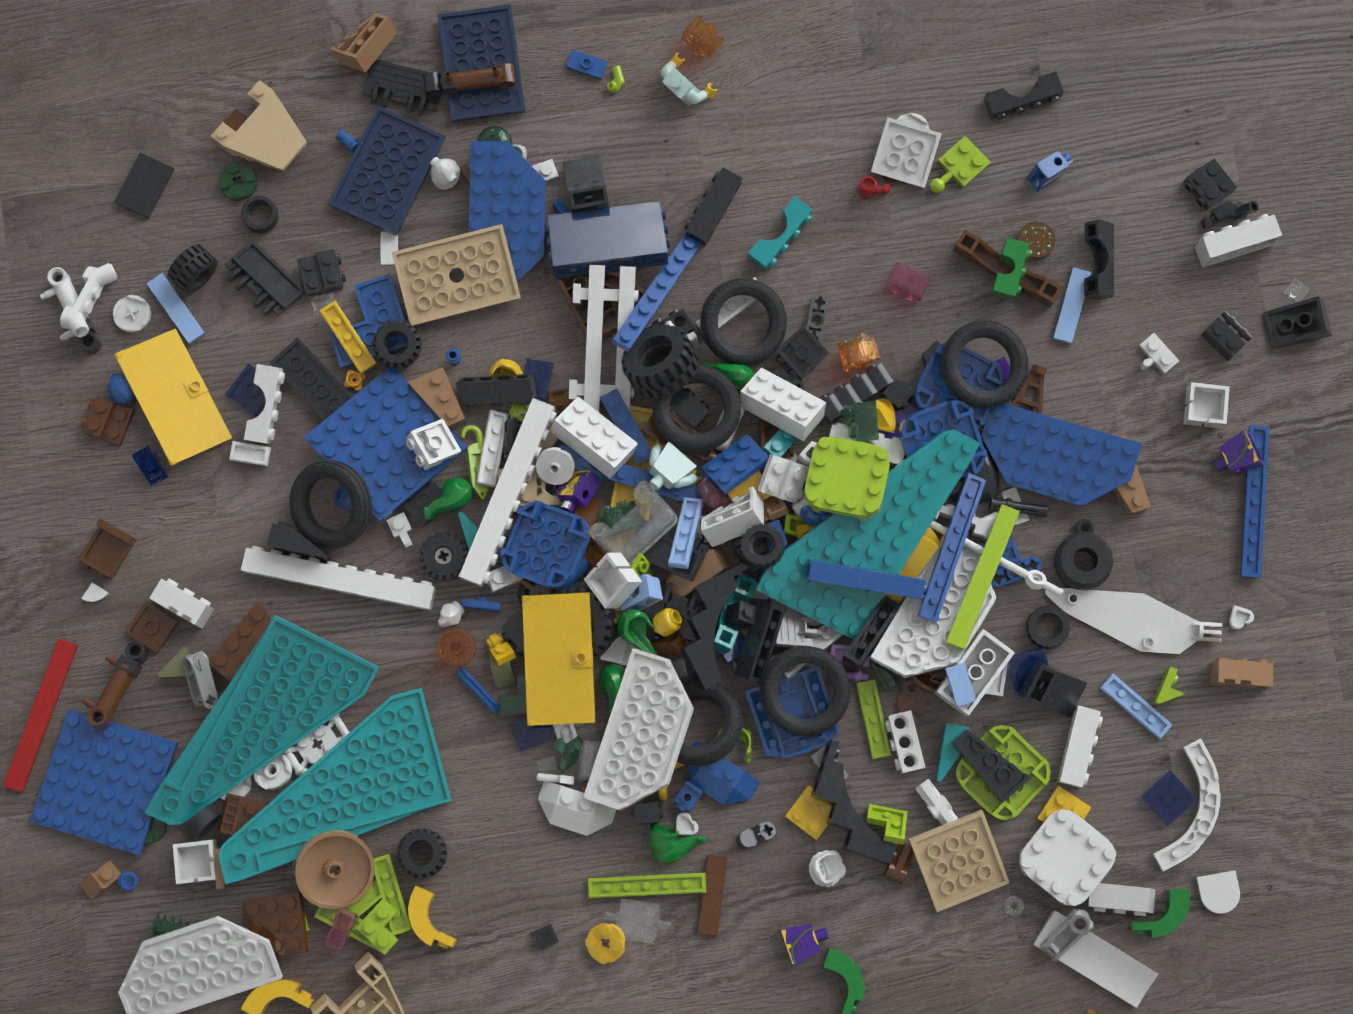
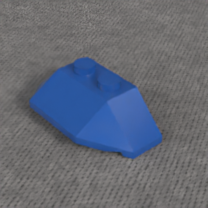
(723, 781)

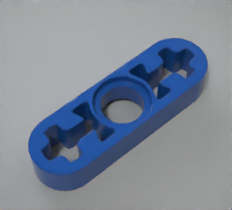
(999, 572)

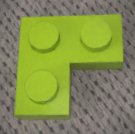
(892, 819)
(374, 926)

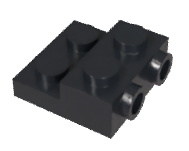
(1209, 184)
(321, 272)
(801, 353)

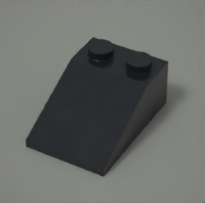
(1298, 323)
(287, 540)

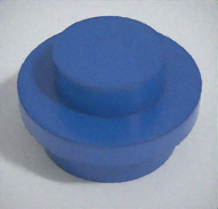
(127, 881)

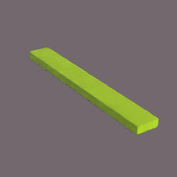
(982, 577)

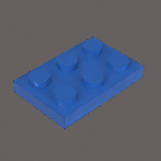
(735, 464)

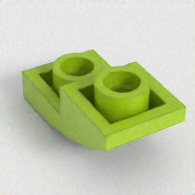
(641, 565)

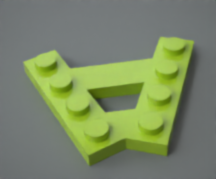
(385, 887)

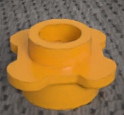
(354, 375)

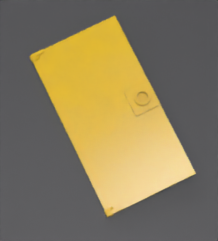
(173, 396)
(558, 659)

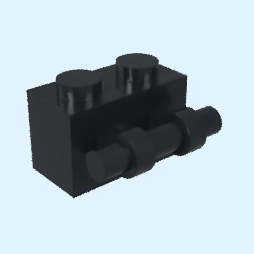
(1223, 338)

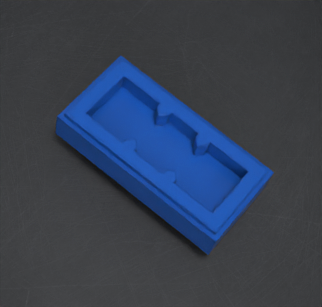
(586, 64)
(481, 604)

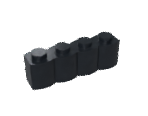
(860, 389)

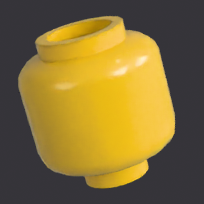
(667, 622)

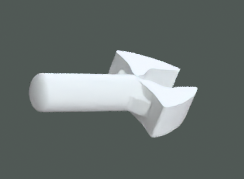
(563, 779)

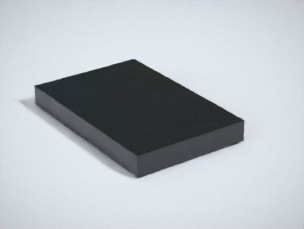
(144, 185)

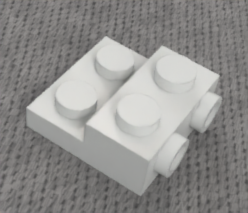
(432, 444)
(783, 478)

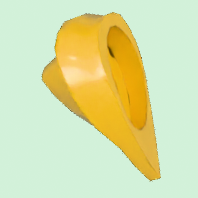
(885, 415)

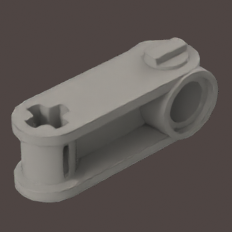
(200, 680)
(1066, 934)

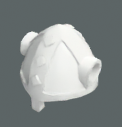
(444, 173)

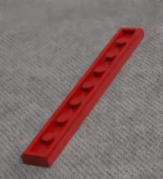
(40, 715)

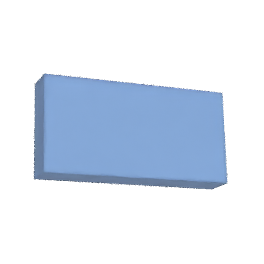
(960, 684)

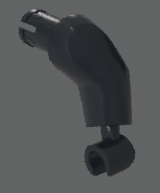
(1231, 210)

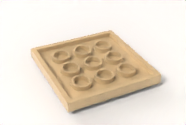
(959, 860)

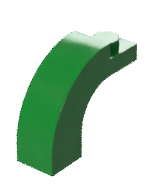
(1176, 910)
(850, 972)

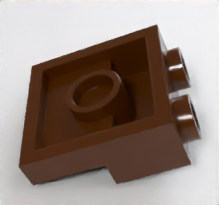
(107, 420)

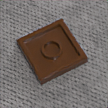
(151, 627)

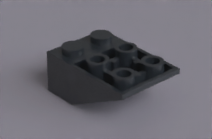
(586, 184)
(1052, 688)

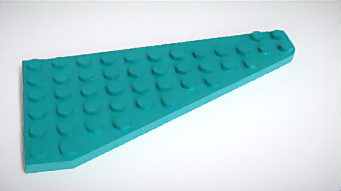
(273, 702)

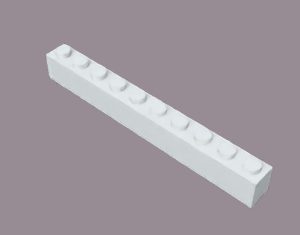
(507, 492)
(338, 579)

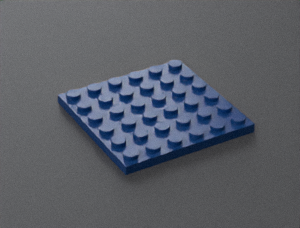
(372, 438)
(103, 782)

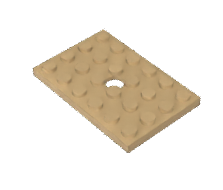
(426, 270)

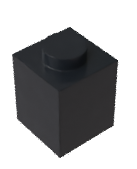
(740, 614)

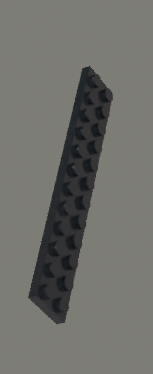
(325, 396)

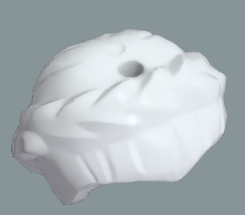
(827, 868)

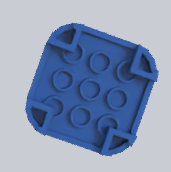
(975, 370)
(949, 415)
(546, 545)

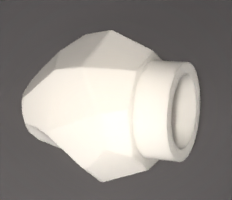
(450, 614)

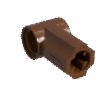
(669, 645)
(898, 868)

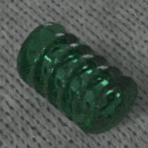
(163, 926)

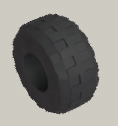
(1100, 553)

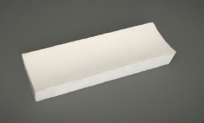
(1103, 963)

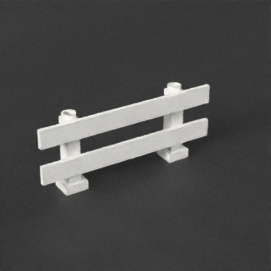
(596, 295)

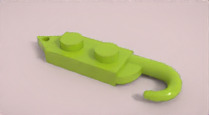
(473, 458)

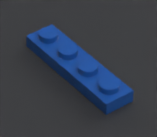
(624, 421)

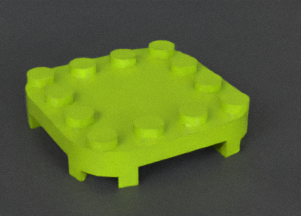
(847, 477)
(1016, 751)

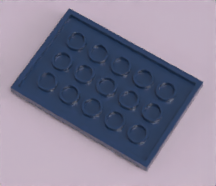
(481, 41)
(387, 170)

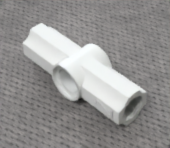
(936, 803)

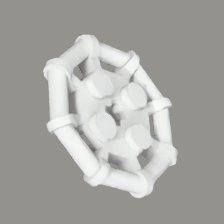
(311, 754)

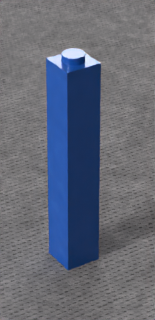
(865, 579)

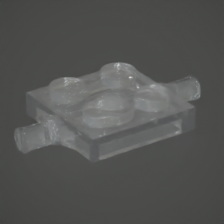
(638, 920)

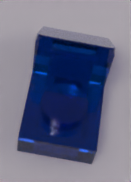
(150, 465)

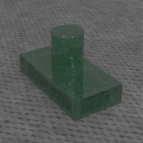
(569, 752)

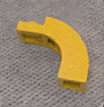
(419, 919)
(261, 997)

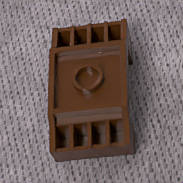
(237, 812)

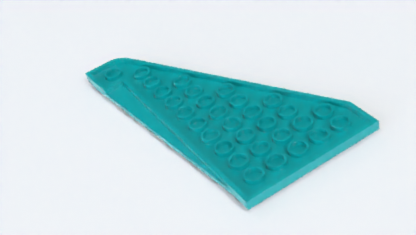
(881, 543)
(364, 782)

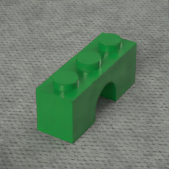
(1015, 254)

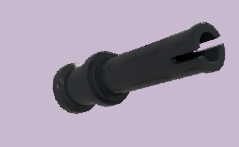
(1024, 508)

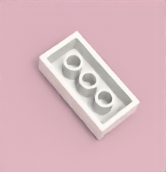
(1238, 240)
(782, 404)
(593, 437)
(983, 662)

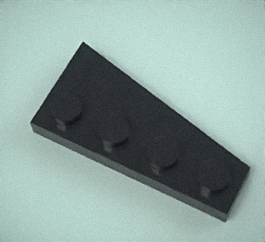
(994, 770)

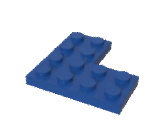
(378, 304)

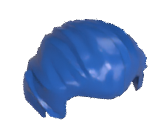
(120, 389)

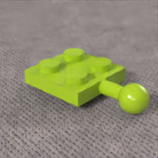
(962, 164)

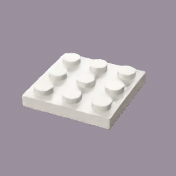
(906, 152)

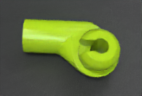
(617, 82)

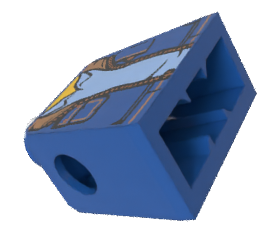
(1049, 170)

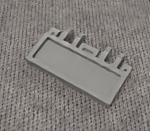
(795, 628)

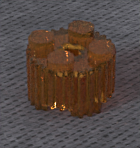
(702, 37)
(858, 352)
(456, 636)

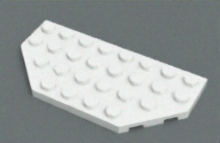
(920, 646)
(641, 733)
(197, 967)

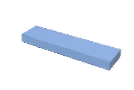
(1071, 306)
(176, 308)
(685, 533)
(1136, 706)

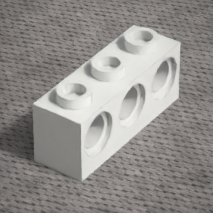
(910, 733)

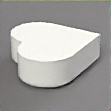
(1240, 617)
(686, 825)

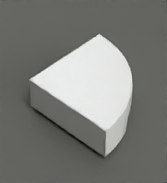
(94, 593)

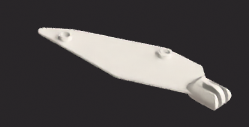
(1135, 619)

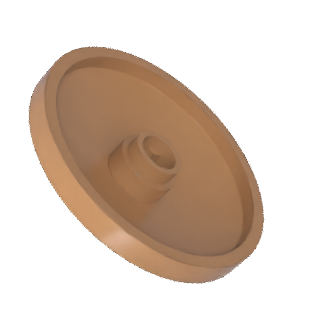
(334, 869)

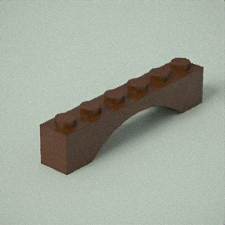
(984, 256)

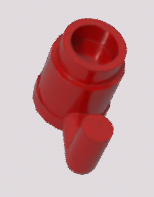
(868, 188)

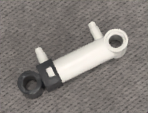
(67, 296)

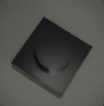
(546, 936)

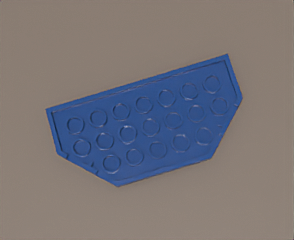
(509, 194)
(1057, 455)

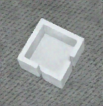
(1206, 405)
(612, 580)
(194, 861)

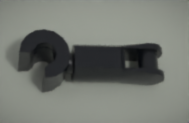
(511, 431)

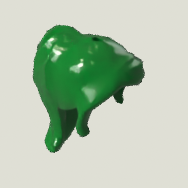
(737, 373)
(455, 495)
(632, 628)
(610, 681)
(669, 848)

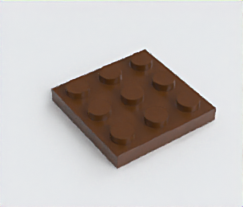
(279, 920)

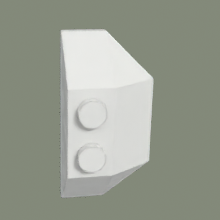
(573, 812)

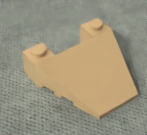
(267, 134)
(371, 997)

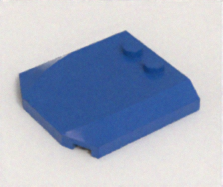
(801, 697)

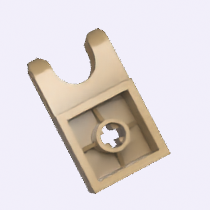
(536, 491)

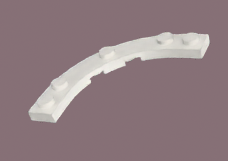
(1206, 813)

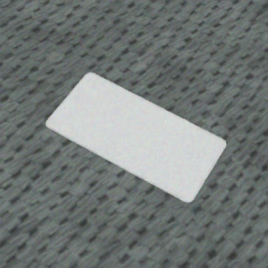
(389, 244)

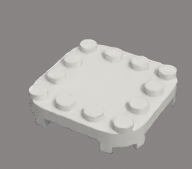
(1067, 857)

